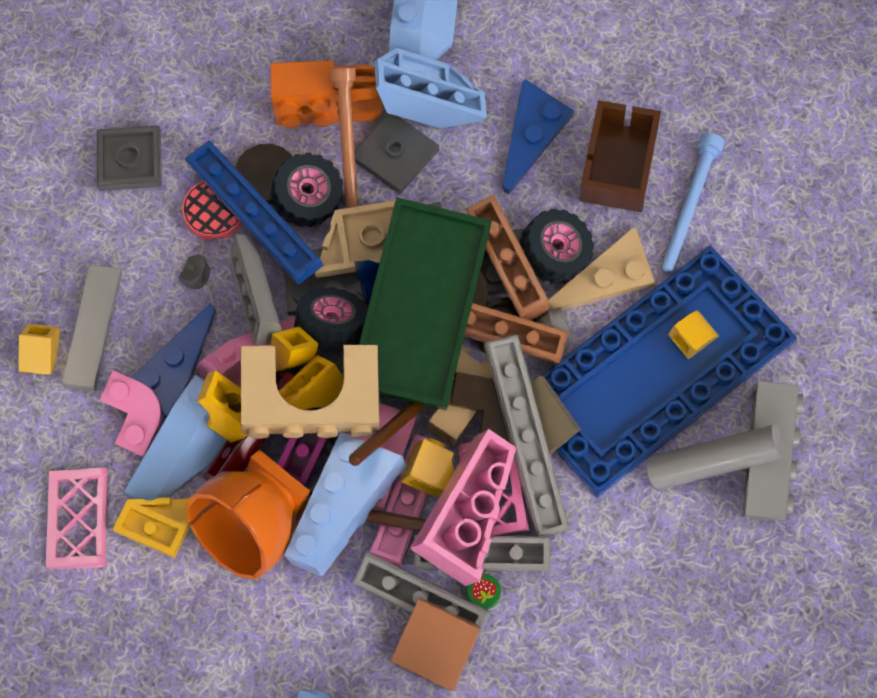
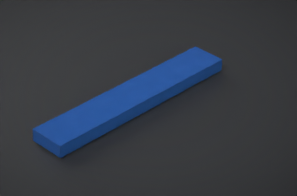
(254, 212)

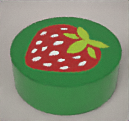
(484, 592)

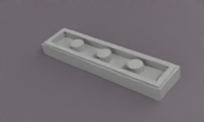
(92, 327)

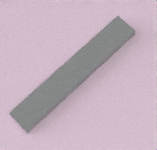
(527, 435)

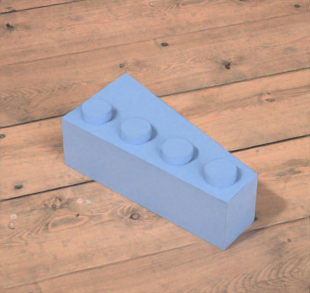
(341, 503)

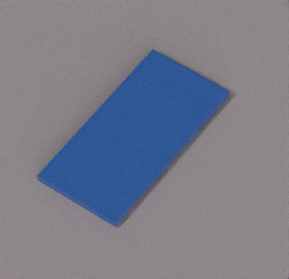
(638, 388)

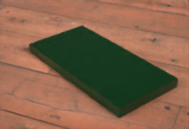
(424, 300)

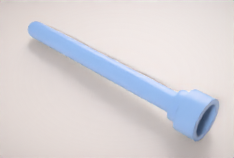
(709, 148)

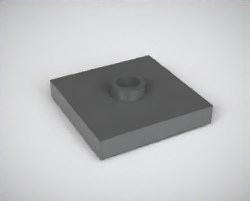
(395, 152)
(129, 158)

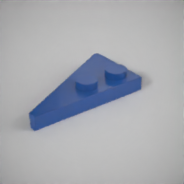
(535, 127)
(175, 363)

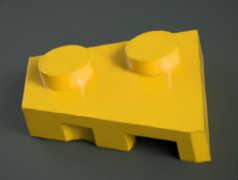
(155, 523)

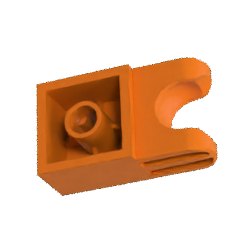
(307, 96)

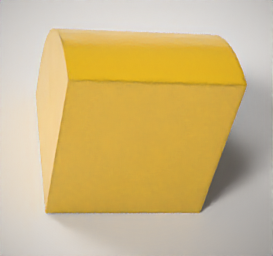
(692, 334)
(38, 348)
(293, 348)

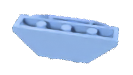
(423, 26)
(427, 90)

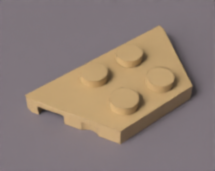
(355, 236)

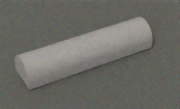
(254, 289)
(715, 457)
(508, 554)
(406, 588)

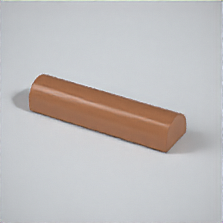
(511, 261)
(535, 338)

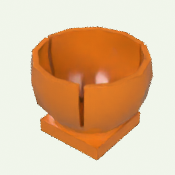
(248, 516)

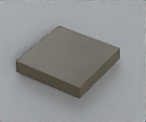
(554, 416)

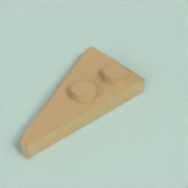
(614, 273)

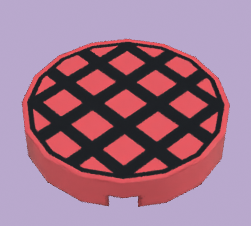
(207, 214)

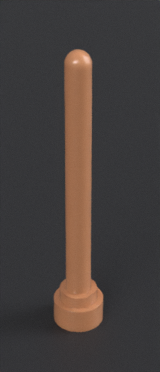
(343, 80)

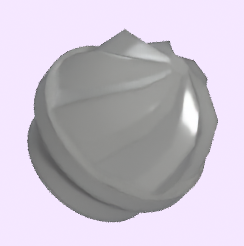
(555, 318)

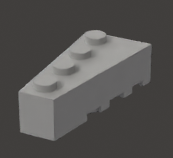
(768, 484)

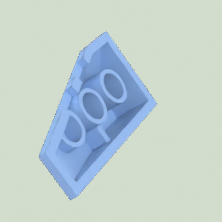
(179, 449)

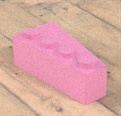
(464, 515)

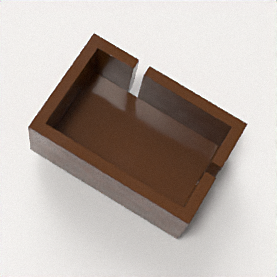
(619, 157)

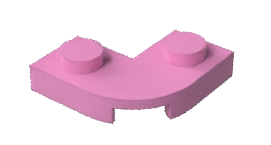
(143, 411)

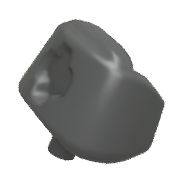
(195, 272)

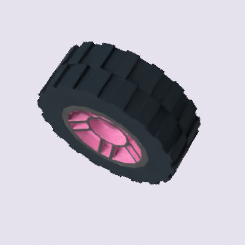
(300, 173)
(560, 230)
(331, 317)

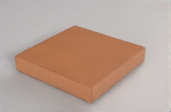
(436, 644)

